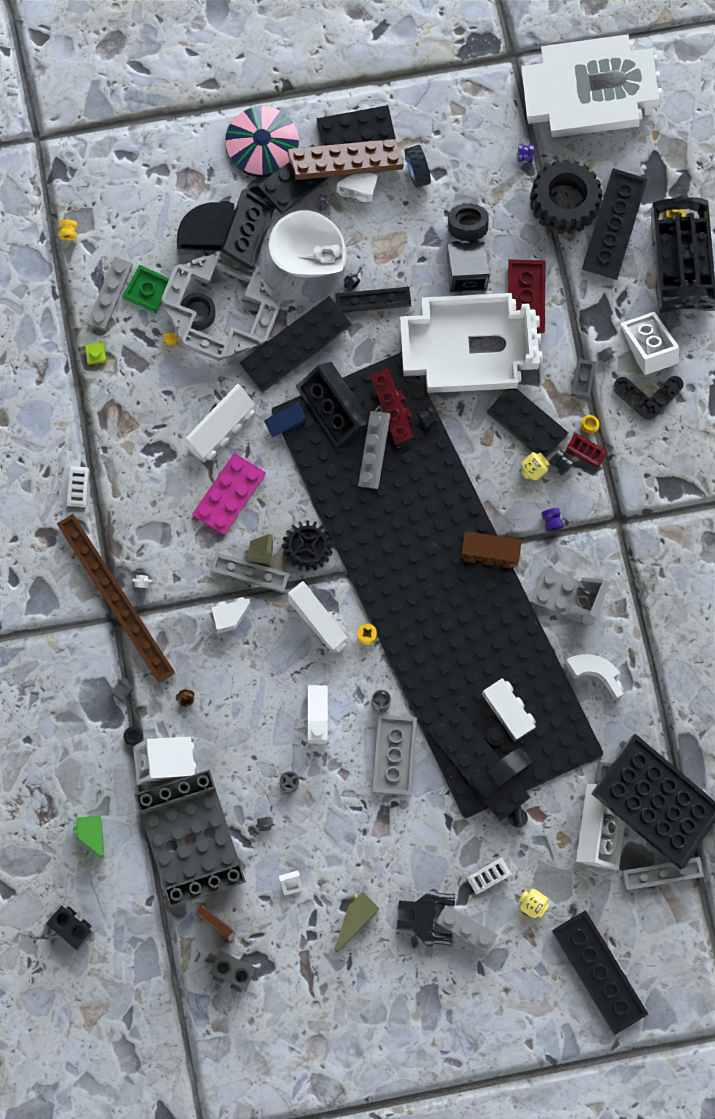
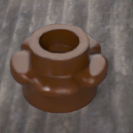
(185, 698)

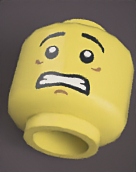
(534, 466)
(533, 903)

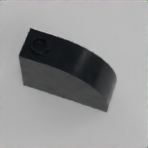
(205, 226)

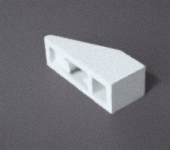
(317, 715)

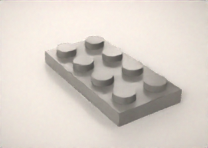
(394, 755)

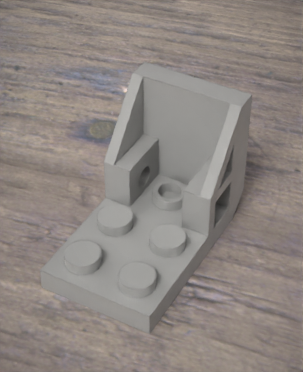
(569, 596)

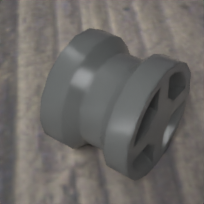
(289, 778)

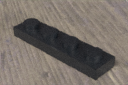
(373, 299)

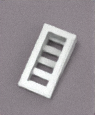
(80, 471)
(504, 868)

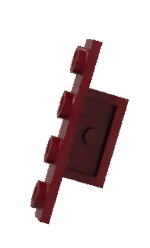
(392, 403)

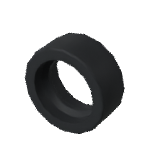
(200, 297)

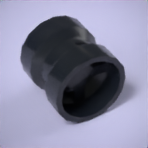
(561, 462)

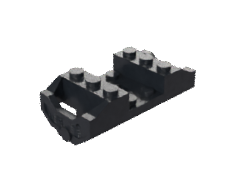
(678, 274)

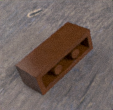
(491, 549)

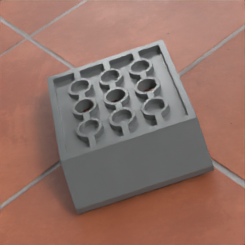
(182, 810)

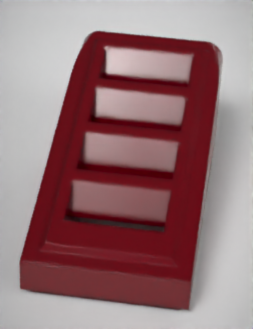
(589, 445)

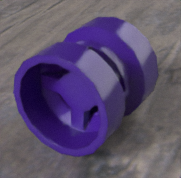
(552, 519)

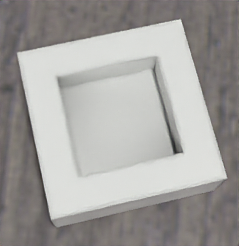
(291, 883)

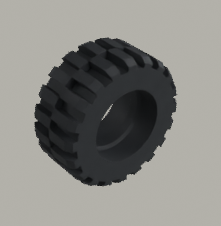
(576, 177)

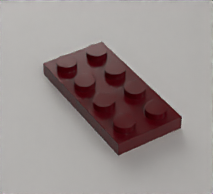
(527, 286)

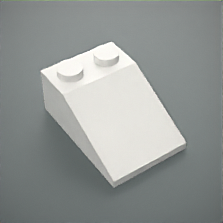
(651, 343)

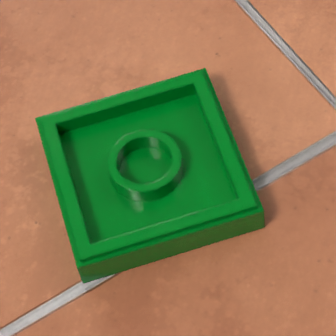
(146, 289)

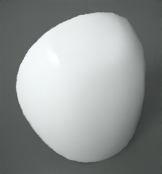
(307, 245)

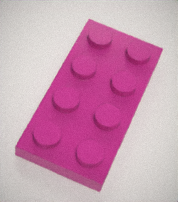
(229, 494)

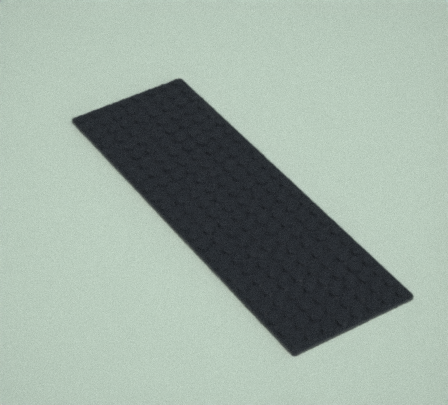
(439, 618)

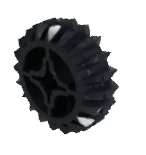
(321, 536)

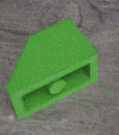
(90, 833)

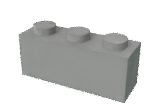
(466, 929)

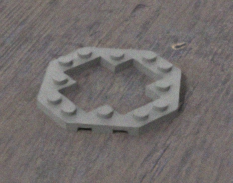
(182, 317)

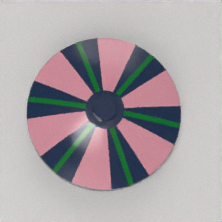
(260, 141)

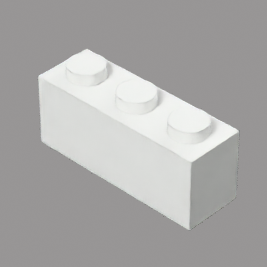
(509, 709)

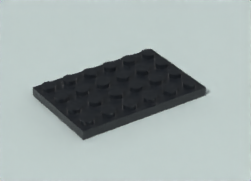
(657, 801)

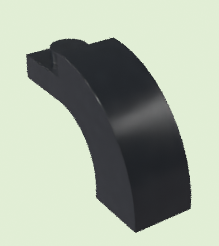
(503, 771)

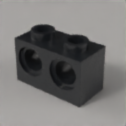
(67, 930)

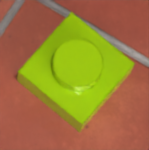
(95, 353)

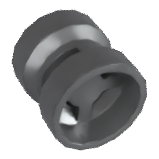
(381, 700)

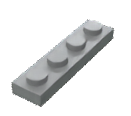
(109, 294)
(374, 449)
(249, 572)
(661, 874)

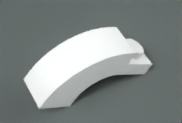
(599, 667)

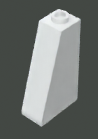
(317, 617)

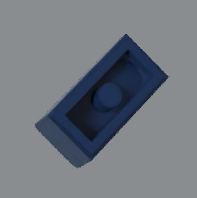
(285, 420)

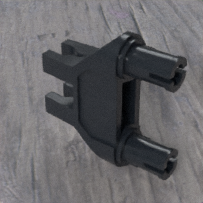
(424, 917)

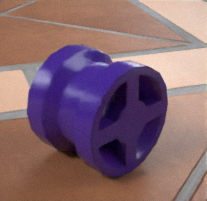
(525, 153)

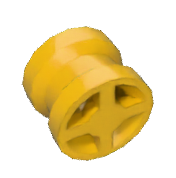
(67, 229)
(364, 637)

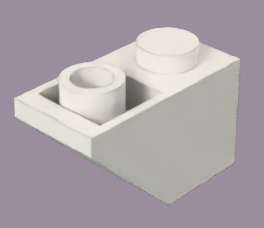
(359, 186)
(229, 615)

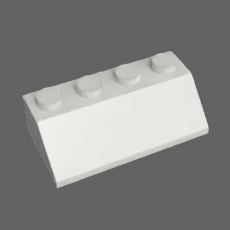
(220, 424)
(599, 834)

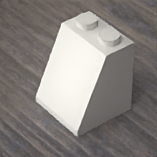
(163, 760)

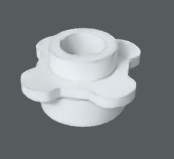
(141, 581)

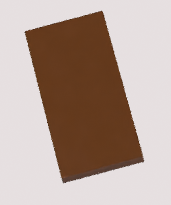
(216, 924)

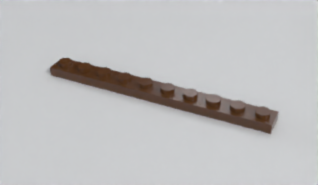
(116, 598)

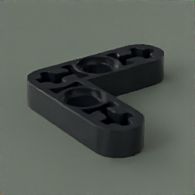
(652, 402)

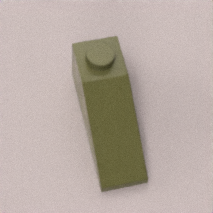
(260, 550)
(357, 915)

